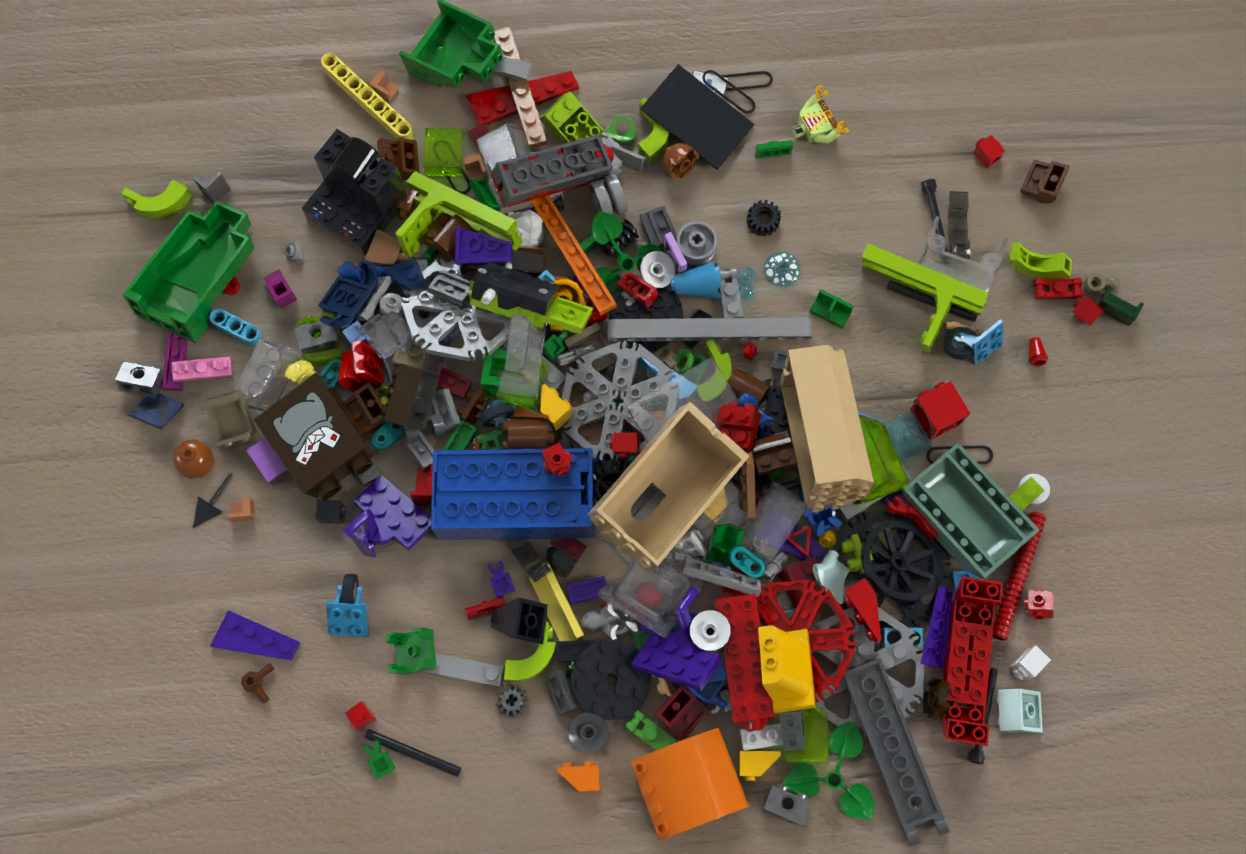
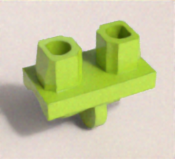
(854, 546)

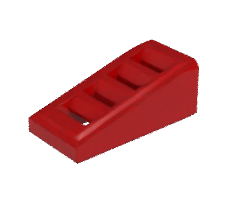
(647, 296)

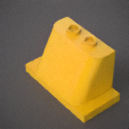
(787, 668)

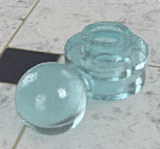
(746, 291)

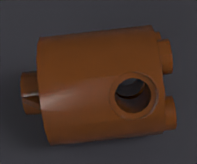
(527, 434)

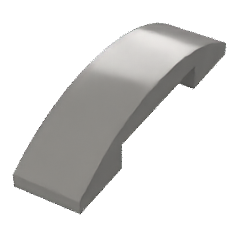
(514, 68)

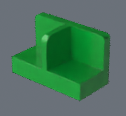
(831, 308)
(722, 540)

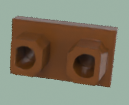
(477, 405)

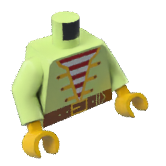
(817, 121)

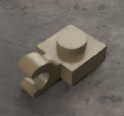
(668, 357)

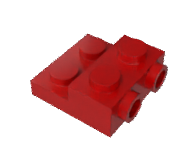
(739, 423)

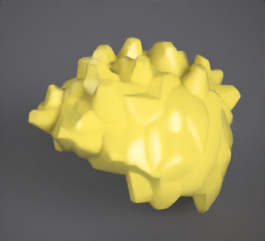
(299, 371)

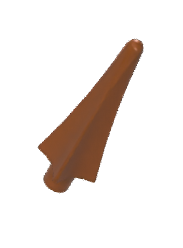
(407, 205)
(524, 413)

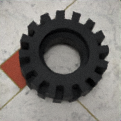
(763, 208)

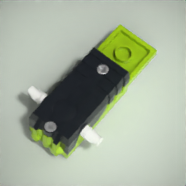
(514, 292)

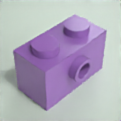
(267, 460)

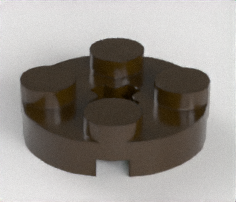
(935, 700)

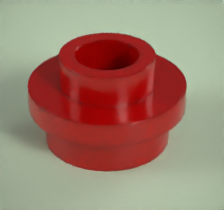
(750, 350)

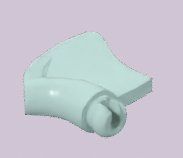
(831, 575)

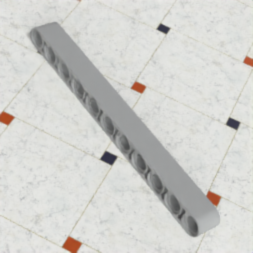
(709, 328)

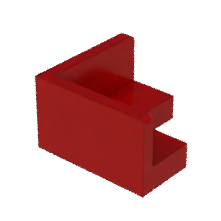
(423, 490)

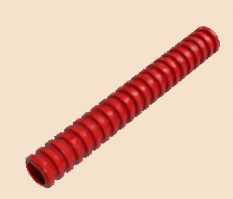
(1017, 581)

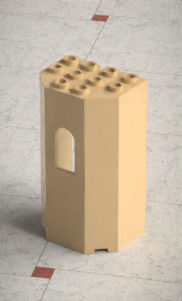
(825, 428)
(689, 465)

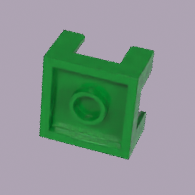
(489, 378)
(413, 651)

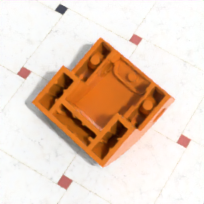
(689, 783)

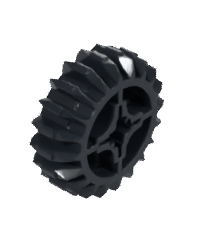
(607, 474)

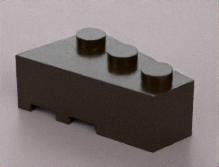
(401, 394)

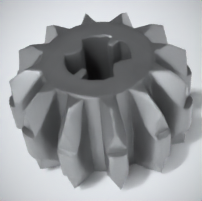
(506, 697)

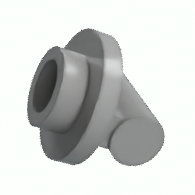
(293, 251)

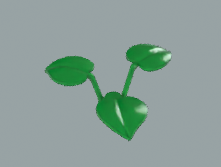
(605, 229)
(803, 777)

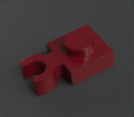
(571, 547)

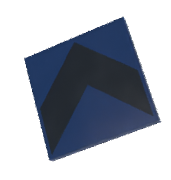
(156, 410)

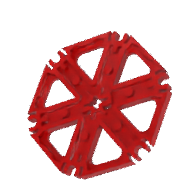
(803, 619)

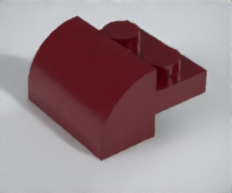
(799, 572)
(681, 712)

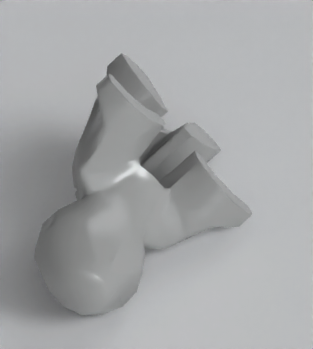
(610, 620)

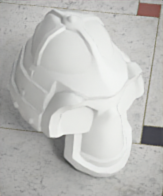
(530, 227)

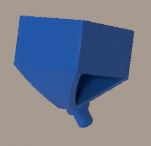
(710, 691)

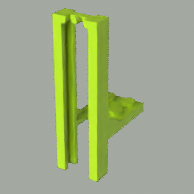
(440, 199)
(942, 287)

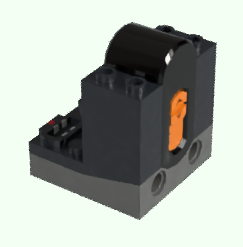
(356, 193)

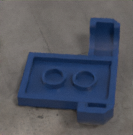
(348, 296)

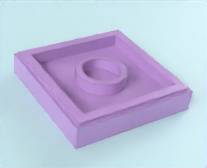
(673, 251)

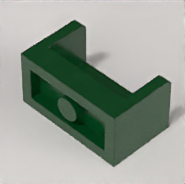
(1119, 308)

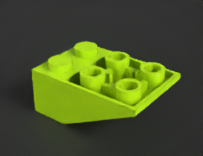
(570, 120)

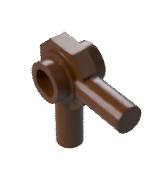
(253, 682)

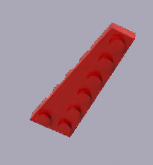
(499, 103)

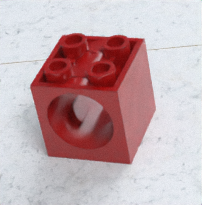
(940, 409)

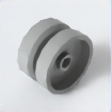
(608, 196)
(697, 243)

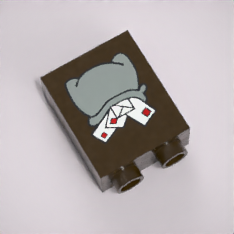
(317, 437)

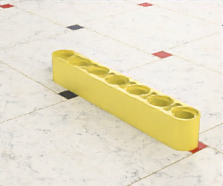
(364, 91)

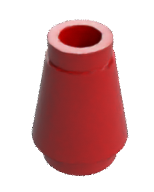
(1037, 352)

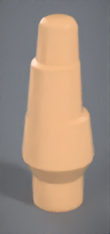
(950, 325)

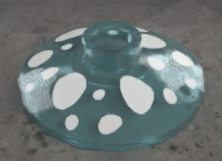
(779, 276)

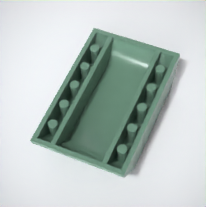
(969, 512)

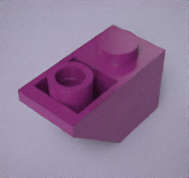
(280, 289)

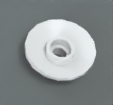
(664, 266)
(715, 621)

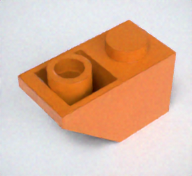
(583, 778)

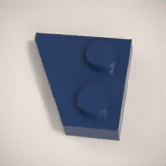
(406, 274)

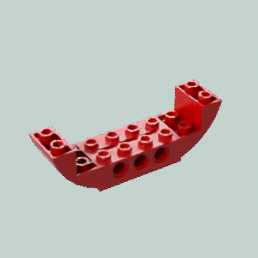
(969, 660)

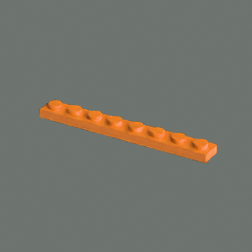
(574, 255)

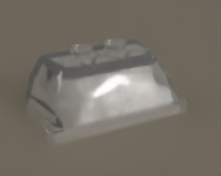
(264, 377)
(773, 523)

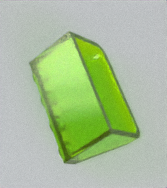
(884, 462)

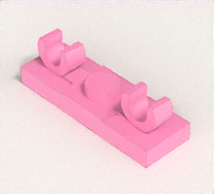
(201, 369)

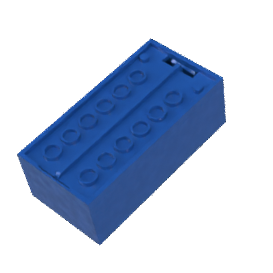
(510, 495)

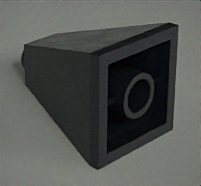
(521, 620)

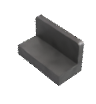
(214, 189)

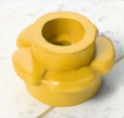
(828, 539)

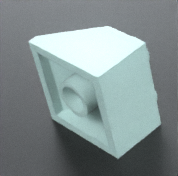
(1020, 711)

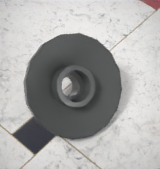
(585, 740)

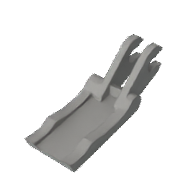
(627, 157)

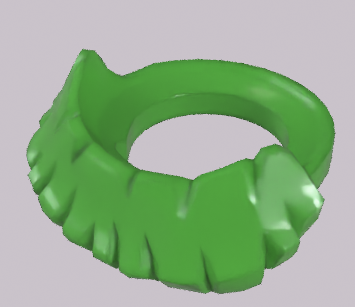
(629, 136)
(681, 354)

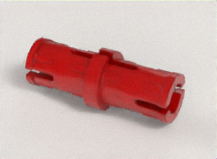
(485, 607)

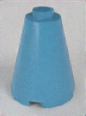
(698, 282)

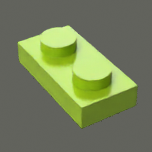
(1026, 493)

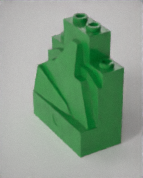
(454, 48)

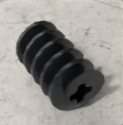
(626, 235)

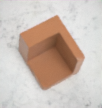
(383, 87)
(475, 167)
(242, 510)

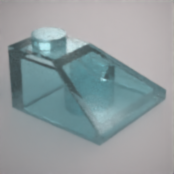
(907, 436)

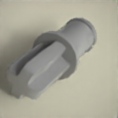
(573, 355)
(774, 567)

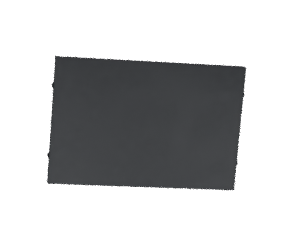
(697, 116)

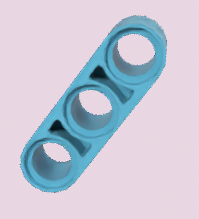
(230, 321)

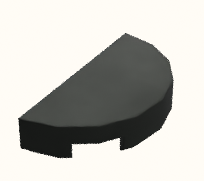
(564, 439)

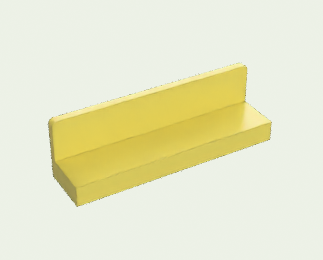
(558, 609)

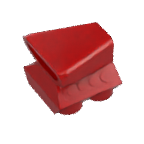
(360, 367)

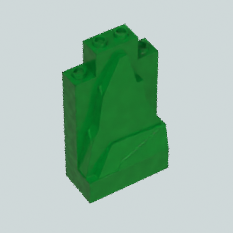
(191, 270)

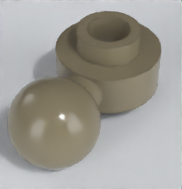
(1100, 283)

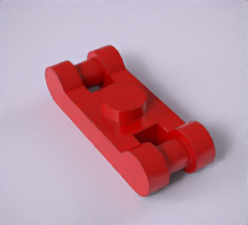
(1057, 288)

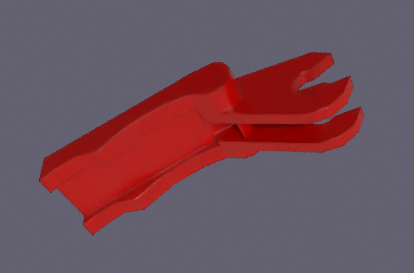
(910, 512)

